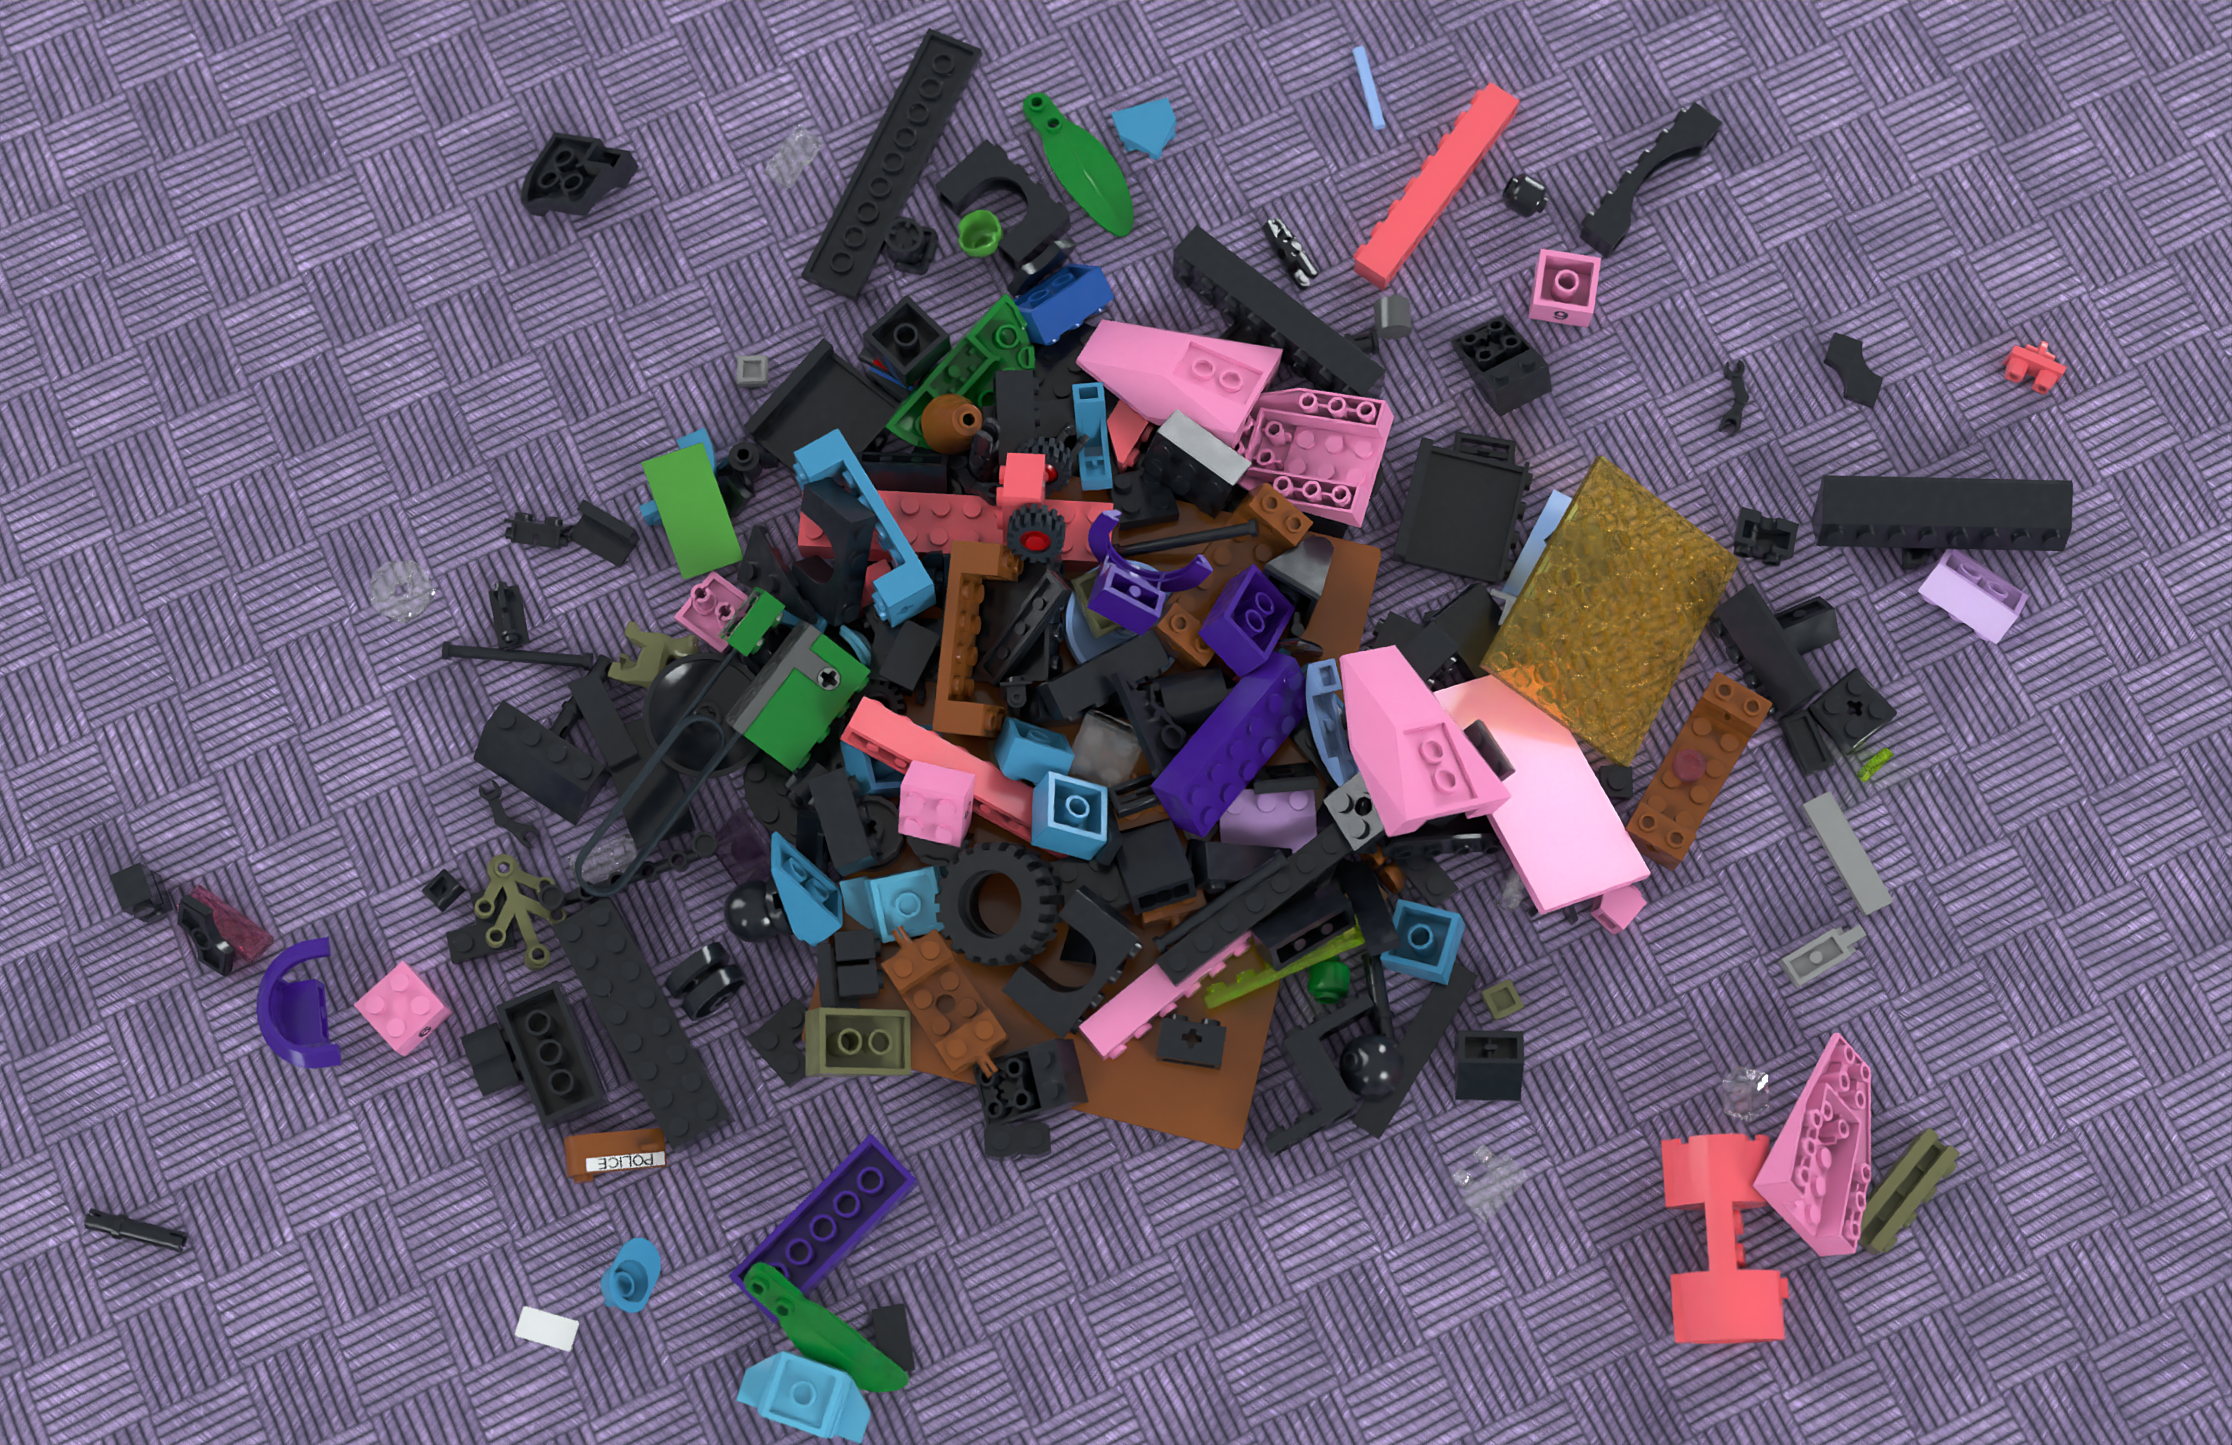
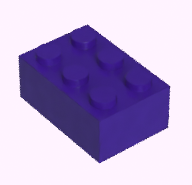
(1246, 621)

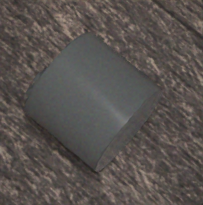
(1392, 317)

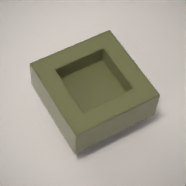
(1502, 1000)

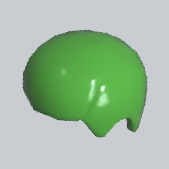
(979, 233)

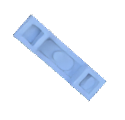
(1535, 545)
(1326, 722)

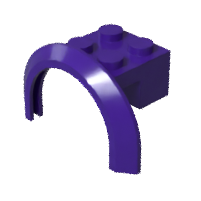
(1130, 593)
(296, 1013)

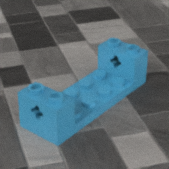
(907, 587)

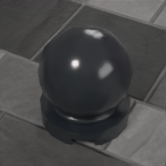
(756, 912)

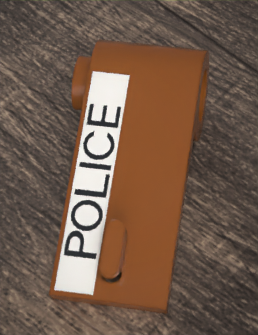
(613, 1152)

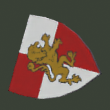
(1294, 643)

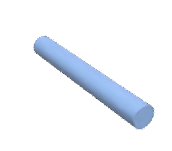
(1369, 88)

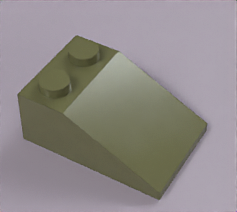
(857, 1042)

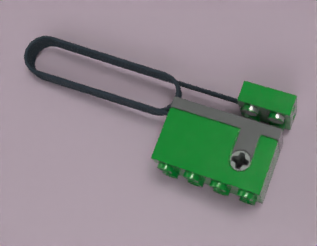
(779, 711)

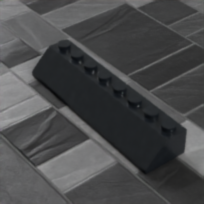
(1943, 513)

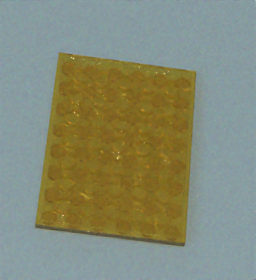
(1610, 612)

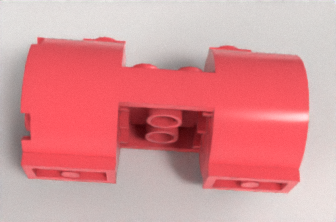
(1725, 1302)

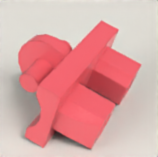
(2035, 363)

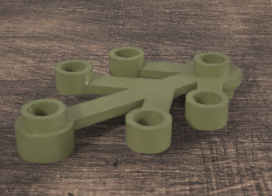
(518, 906)

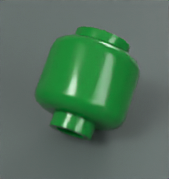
(1328, 980)

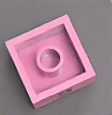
(1564, 288)
(936, 803)
(403, 1008)

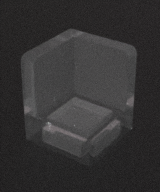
(1745, 1093)

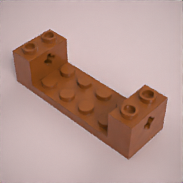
(968, 566)
(1185, 611)
(1674, 809)

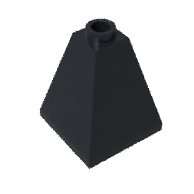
(1302, 574)

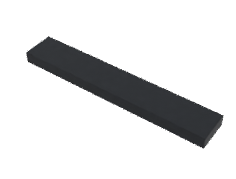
(1417, 1047)

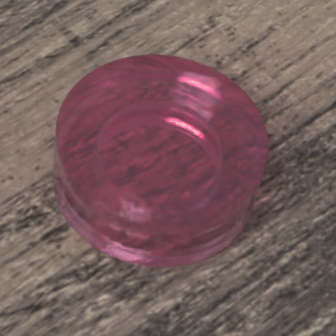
(1689, 765)

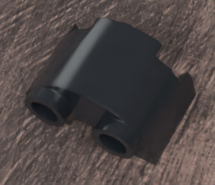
(1764, 537)
(937, 853)

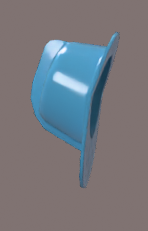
(631, 1276)

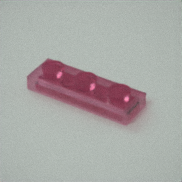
(240, 932)

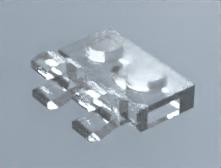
(1494, 1188)

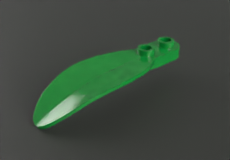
(1082, 166)
(822, 1334)

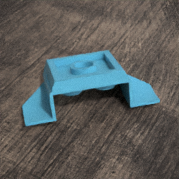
(895, 901)
(806, 1396)

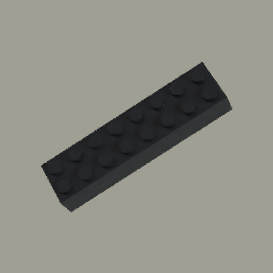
(1274, 317)
(643, 1024)

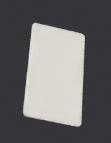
(546, 1328)

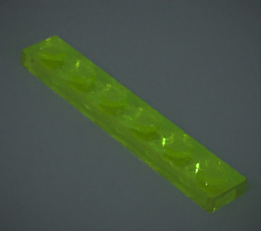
(1249, 980)

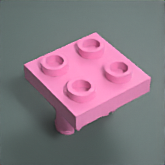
(710, 610)

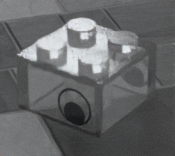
(1104, 750)

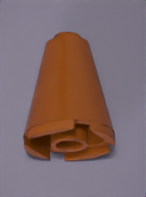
(950, 424)

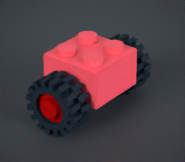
(1024, 516)

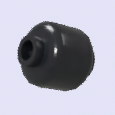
(1525, 195)

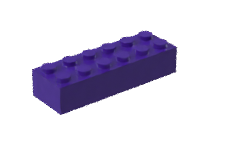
(1233, 744)
(831, 1220)

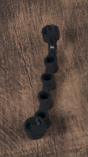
(703, 847)

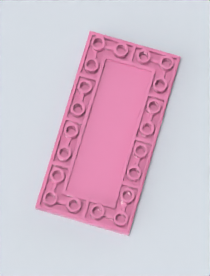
(1559, 817)

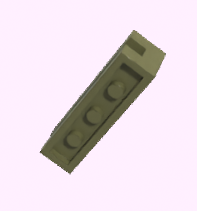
(1903, 1189)

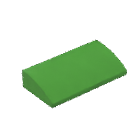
(692, 510)

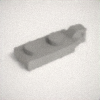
(1820, 955)

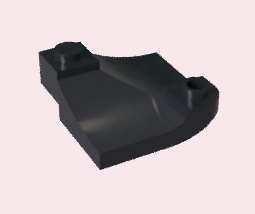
(574, 175)

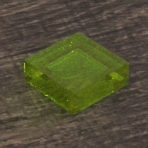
(1874, 764)

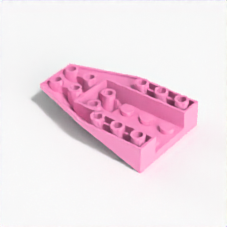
(1172, 370)
(1316, 449)
(1410, 746)
(1823, 1154)

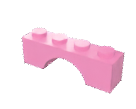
(1617, 907)

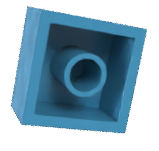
(1031, 751)
(1069, 816)
(1427, 940)

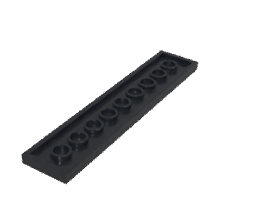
(892, 164)

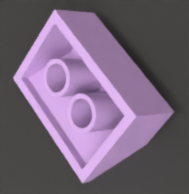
(1973, 595)
(1270, 819)

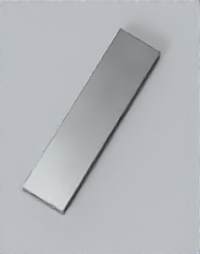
(1846, 854)

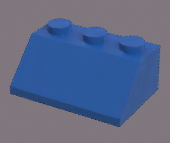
(1063, 301)

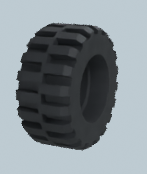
(961, 912)

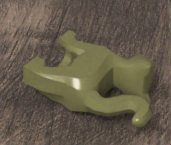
(655, 655)

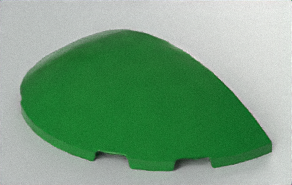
(992, 344)

